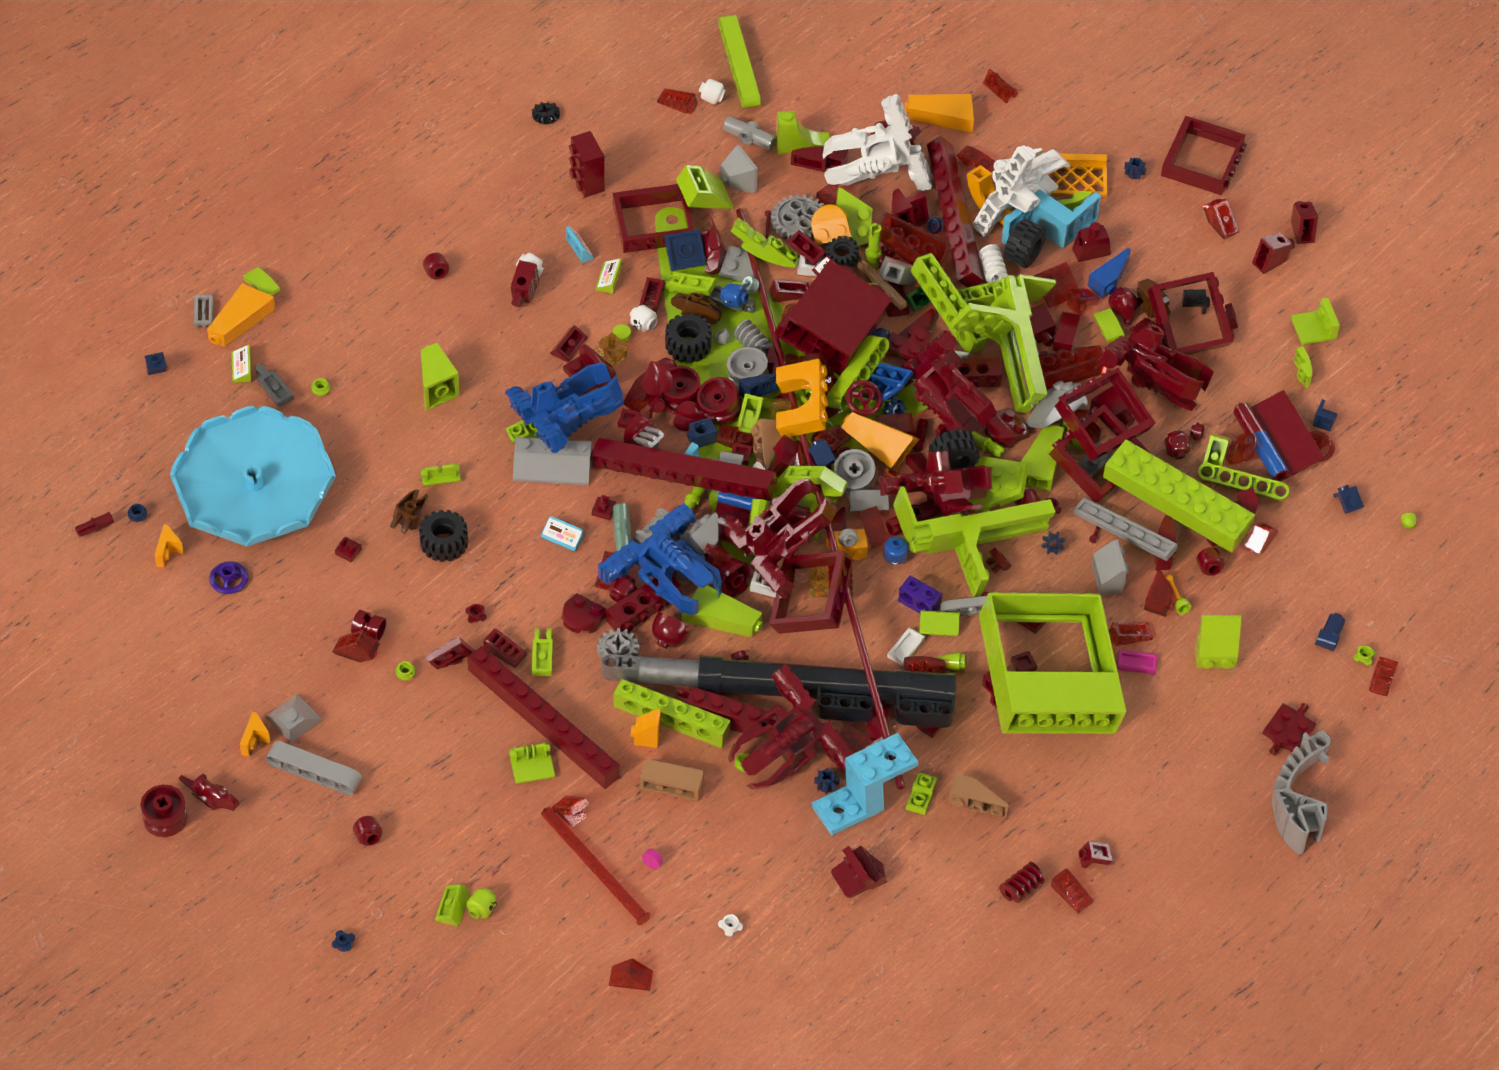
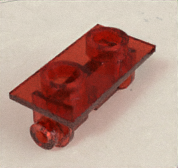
(999, 86)

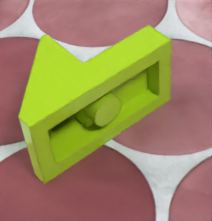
(749, 412)

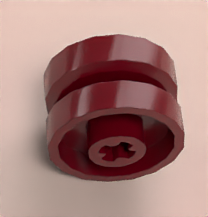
(685, 386)
(719, 400)
(164, 810)

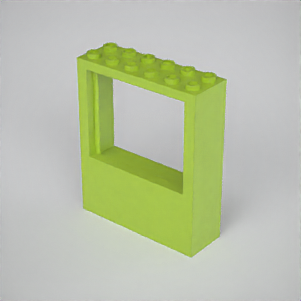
(1054, 700)

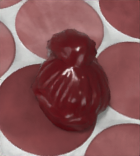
(1124, 302)

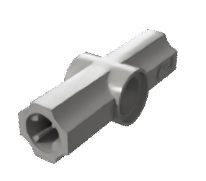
(749, 133)

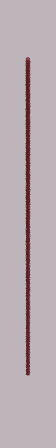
(828, 529)

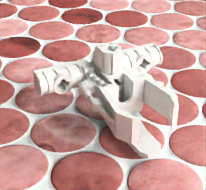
(881, 151)
(1017, 182)

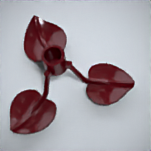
(654, 382)

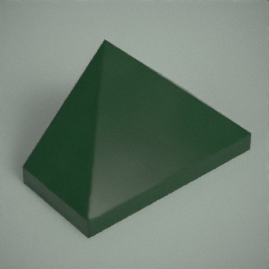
(917, 298)

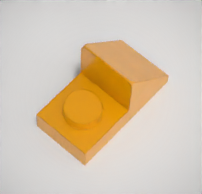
(167, 543)
(254, 732)

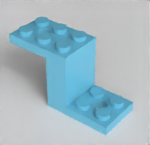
(1059, 221)
(864, 781)

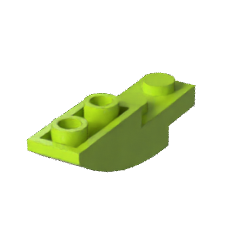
(768, 249)

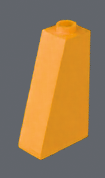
(942, 110)
(240, 314)
(882, 440)

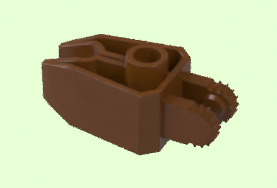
(1144, 299)
(698, 305)
(409, 511)

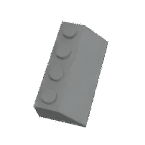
(538, 464)

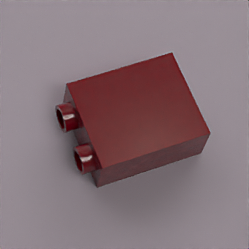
(835, 316)

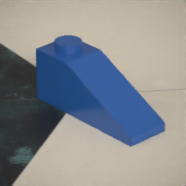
(1107, 277)

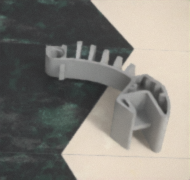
(1294, 812)

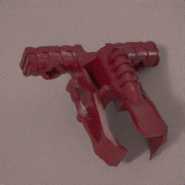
(1157, 366)
(942, 386)
(943, 485)
(776, 535)
(790, 734)

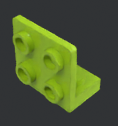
(1317, 325)

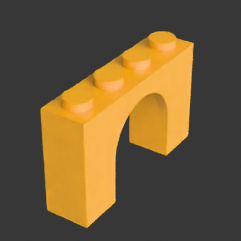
(812, 415)

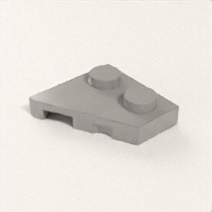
(736, 264)

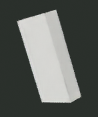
(906, 646)

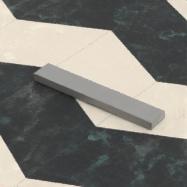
(1125, 529)

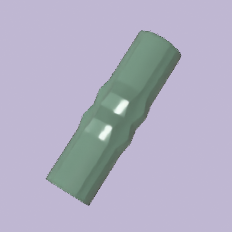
(622, 525)

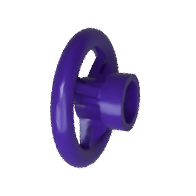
(228, 574)

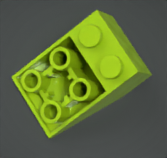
(703, 188)

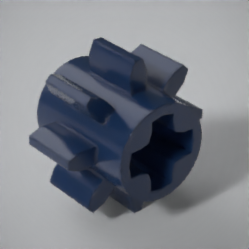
(1135, 168)
(894, 407)
(1050, 538)
(826, 781)

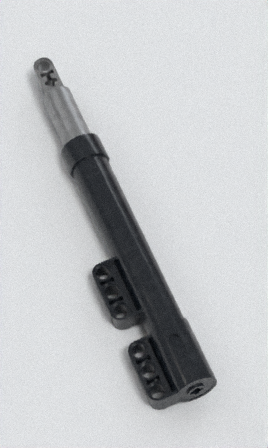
(840, 692)

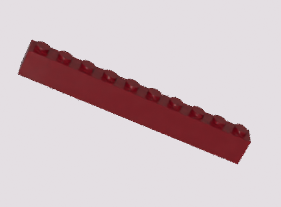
(955, 212)
(684, 469)
(543, 717)

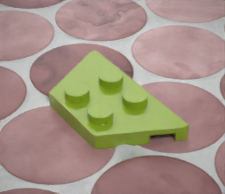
(858, 216)

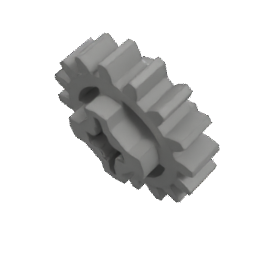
(627, 644)

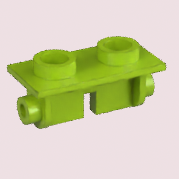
(441, 475)

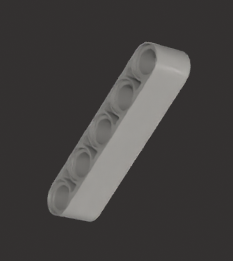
(313, 768)

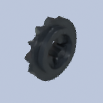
(541, 117)

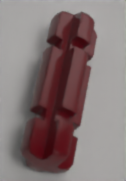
(920, 434)

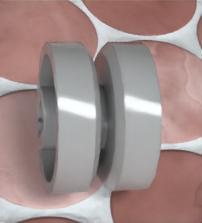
(746, 363)
(856, 461)

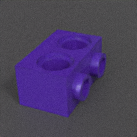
(919, 595)

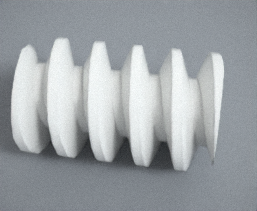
(992, 263)

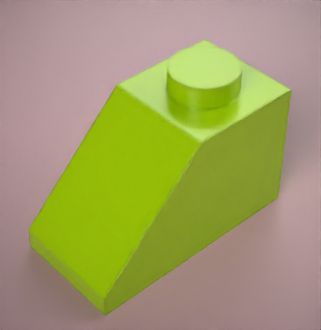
(1216, 451)

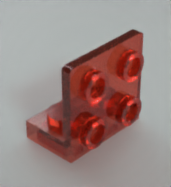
(1064, 282)

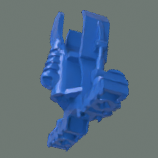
(562, 411)
(660, 557)

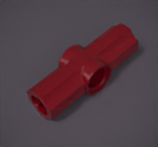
(922, 512)

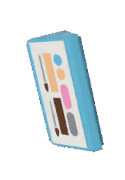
(578, 245)
(562, 533)

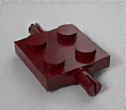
(1288, 727)

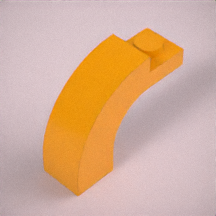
(981, 186)

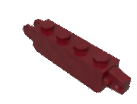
(739, 713)

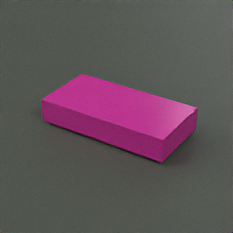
(1136, 662)

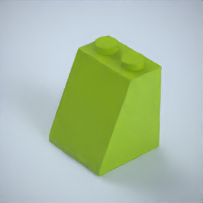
(438, 376)

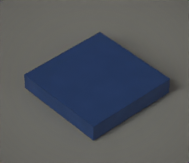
(685, 250)

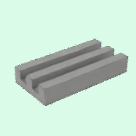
(203, 322)
(651, 434)

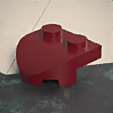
(1006, 428)
(582, 614)

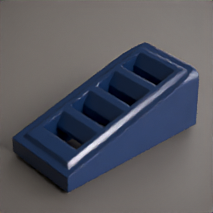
(747, 385)

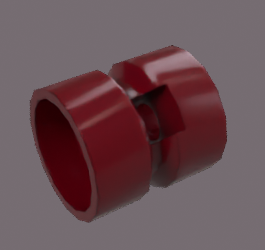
(373, 625)

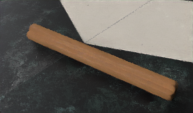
(875, 277)

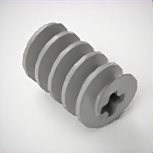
(752, 337)

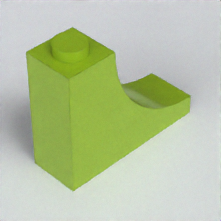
(793, 135)

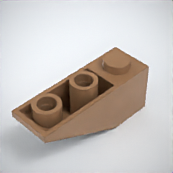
(765, 439)
(972, 794)

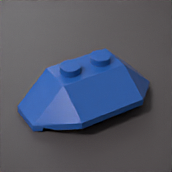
(889, 380)

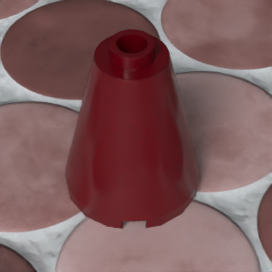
(734, 576)

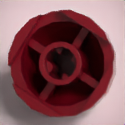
(669, 631)

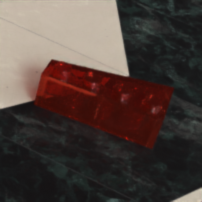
(910, 241)
(1071, 365)

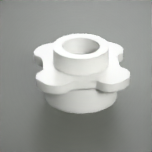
(733, 920)

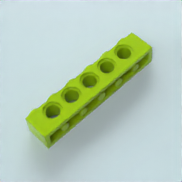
(945, 300)
(674, 713)

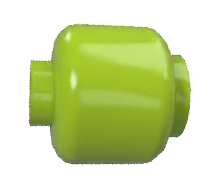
(481, 903)

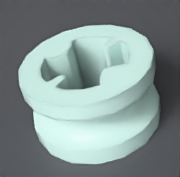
(750, 284)

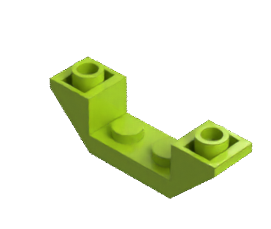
(831, 483)

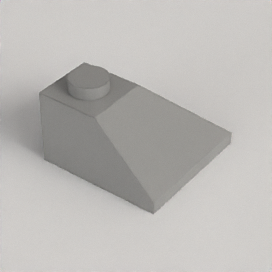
(739, 171)
(294, 718)

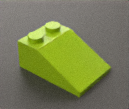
(1218, 641)

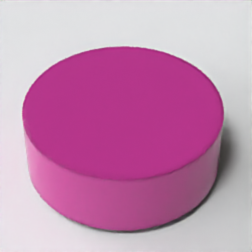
(652, 859)

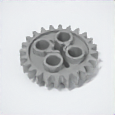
(794, 215)

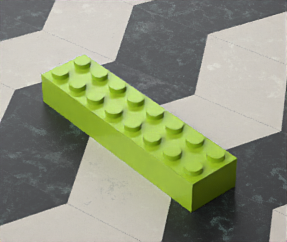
(1178, 495)

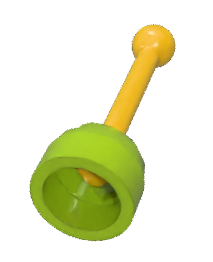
(1182, 605)

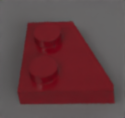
(450, 653)

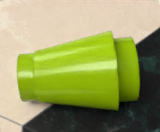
(955, 661)

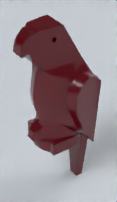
(713, 248)
(210, 794)

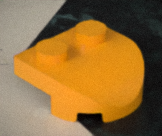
(829, 223)

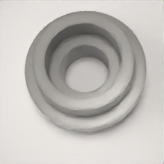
(848, 537)

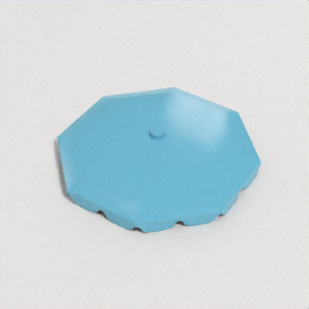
(252, 475)

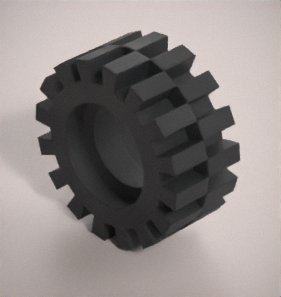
(843, 244)

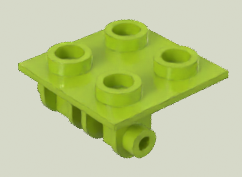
(531, 763)

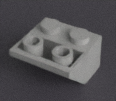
(702, 532)
(1110, 568)

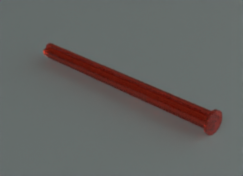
(595, 866)

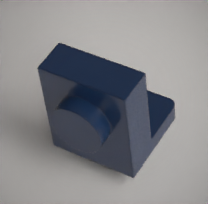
(155, 363)
(1349, 498)

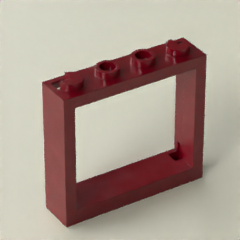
(1211, 132)
(646, 197)
(1163, 321)
(1130, 398)
(1073, 469)
(836, 596)

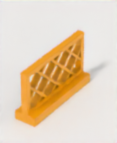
(1087, 163)

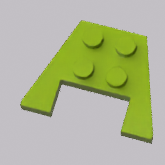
(1007, 480)

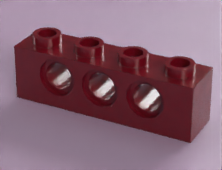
(982, 371)
(633, 604)

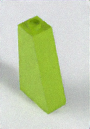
(1040, 463)
(724, 613)

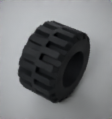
(1024, 243)
(688, 326)
(961, 448)
(443, 523)

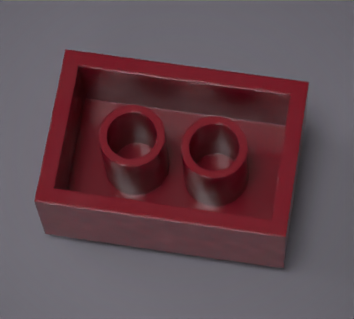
(587, 164)

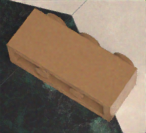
(671, 779)

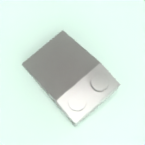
(1046, 413)

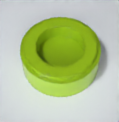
(622, 331)

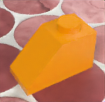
(857, 551)
(647, 729)

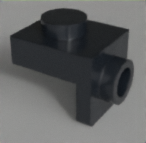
(1196, 298)

